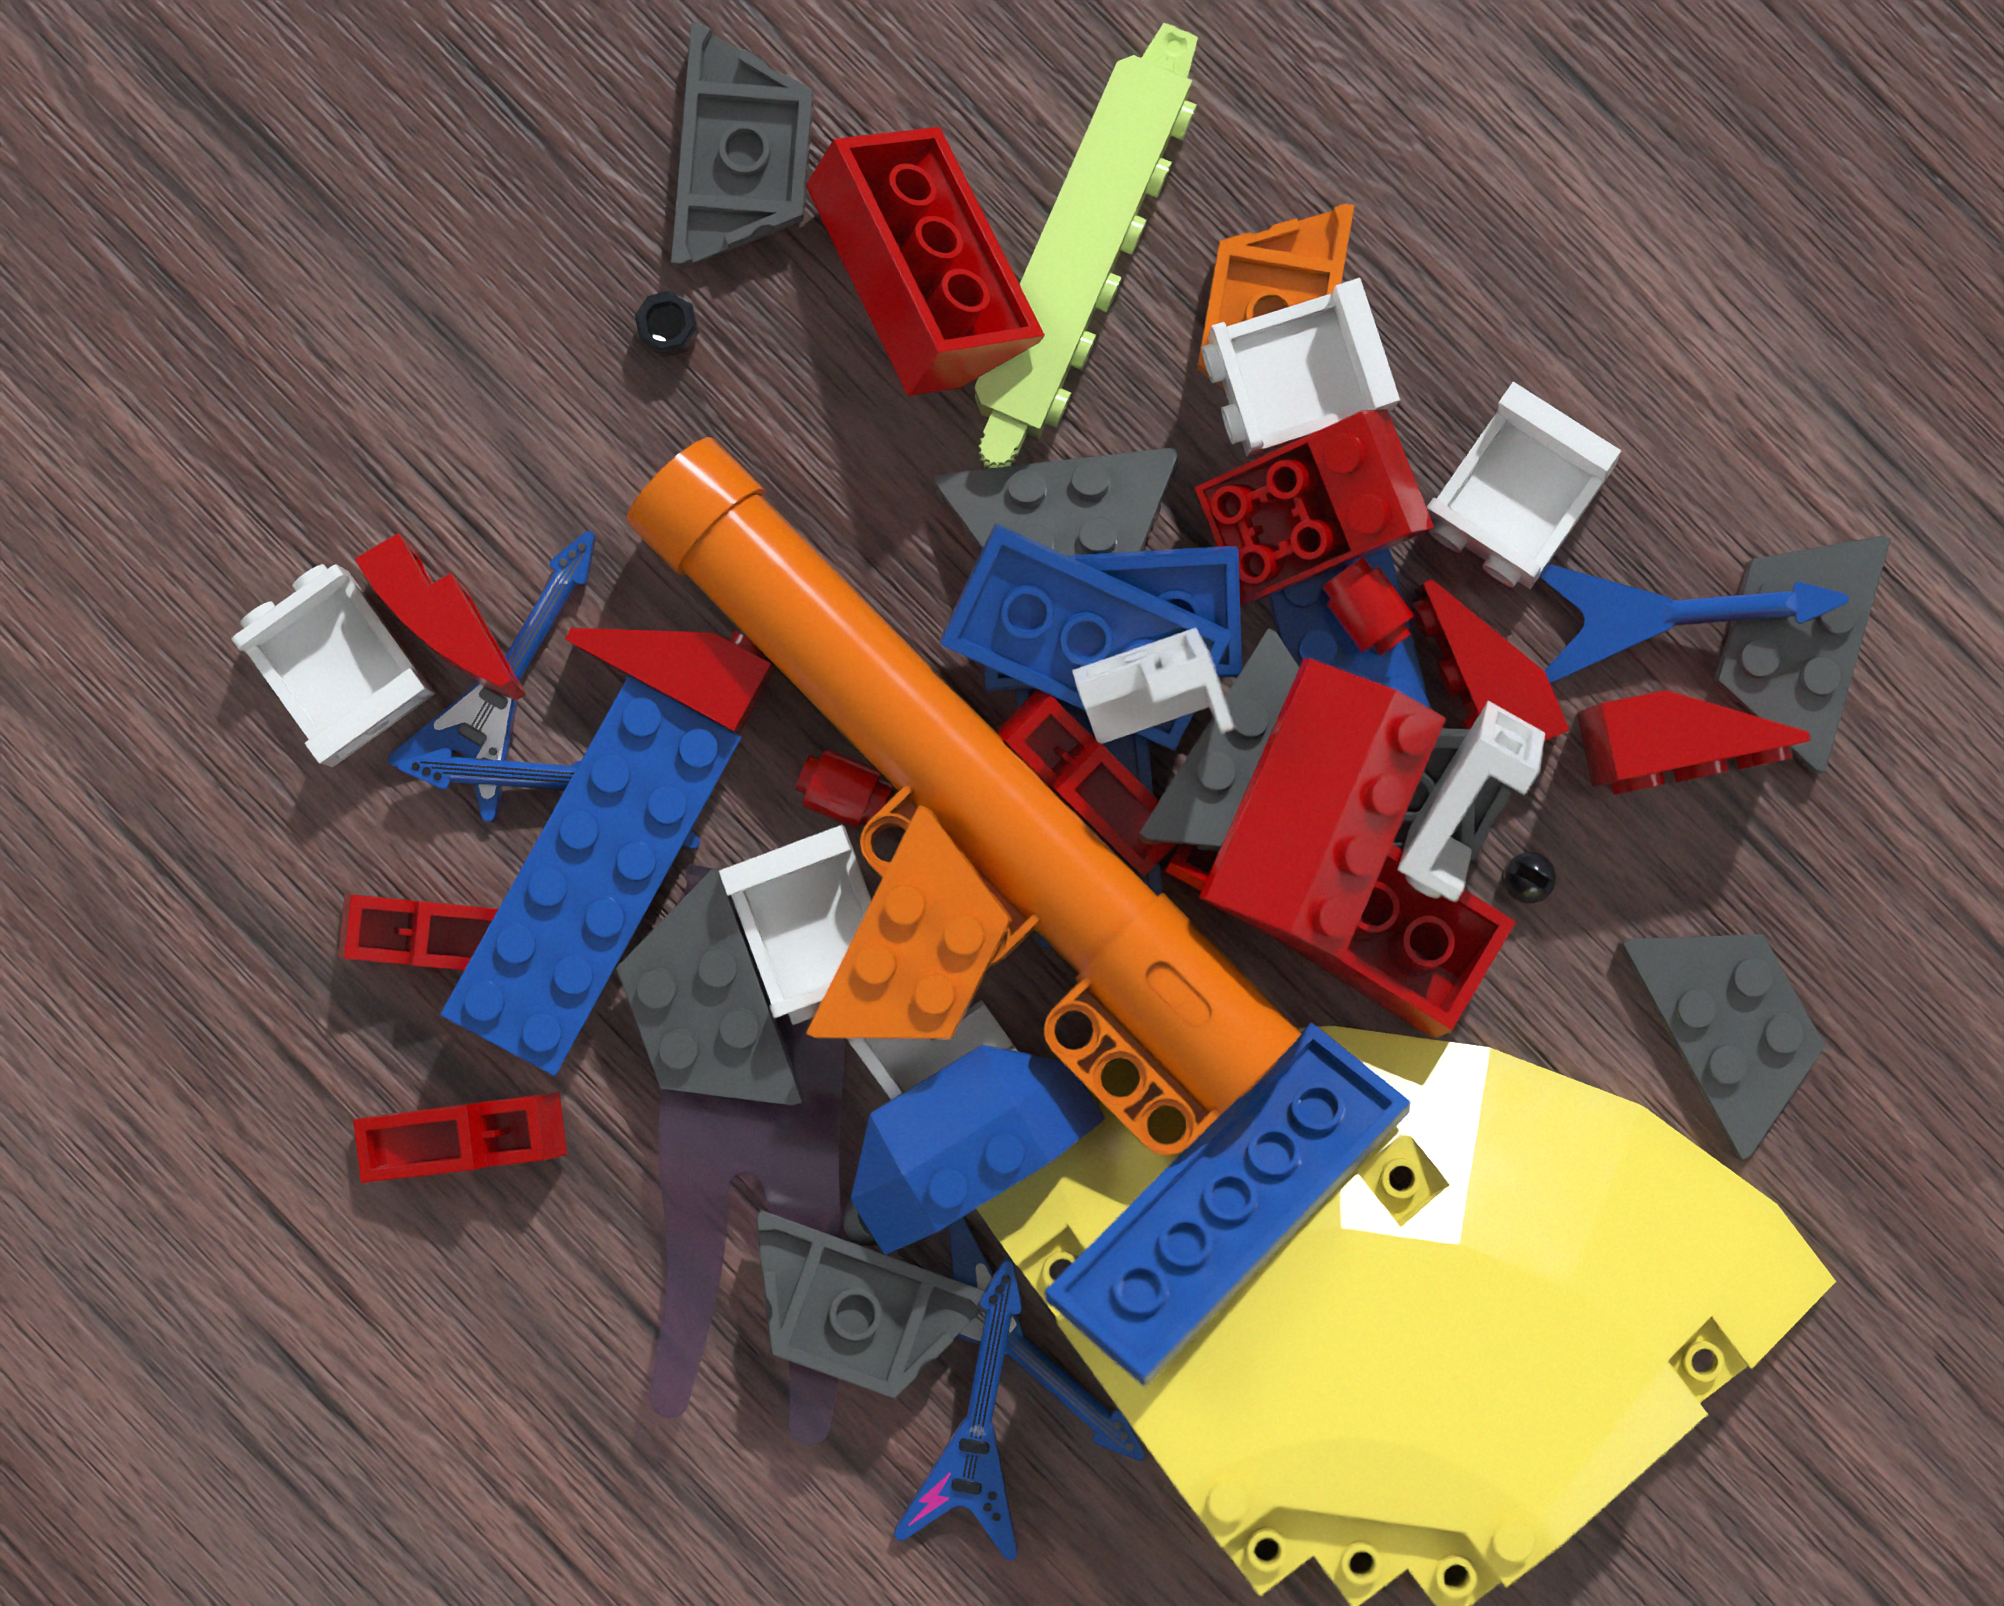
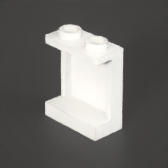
(1300, 369)
(1521, 488)
(333, 663)
(1494, 746)
(800, 916)

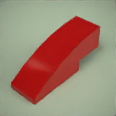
(438, 614)
(1085, 777)
(411, 931)
(460, 1137)

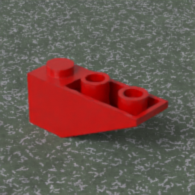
(1484, 664)

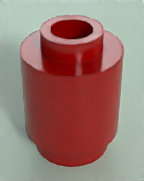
(1368, 607)
(843, 788)

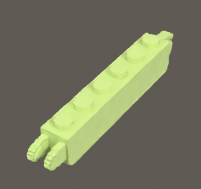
(1085, 236)

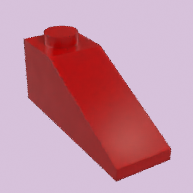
(694, 668)

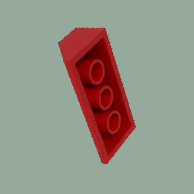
(922, 258)
(1322, 808)
(1418, 950)

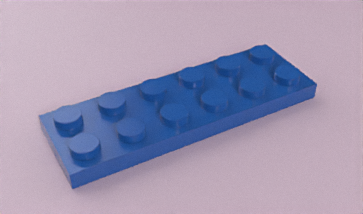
(591, 876)
(1227, 1204)

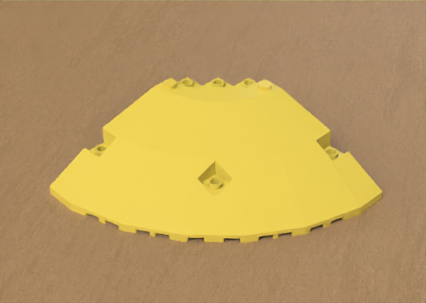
(1448, 1358)

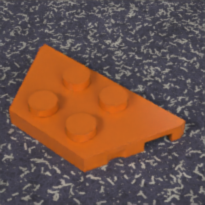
(1276, 269)
(916, 946)

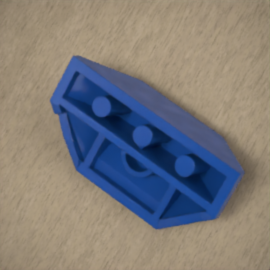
(965, 1140)

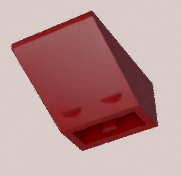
(1316, 504)
(1664, 731)

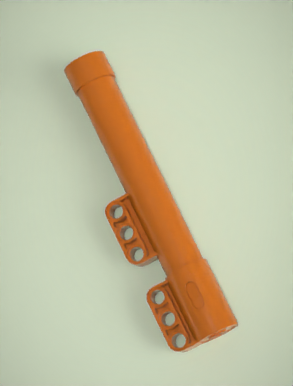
(1142, 965)

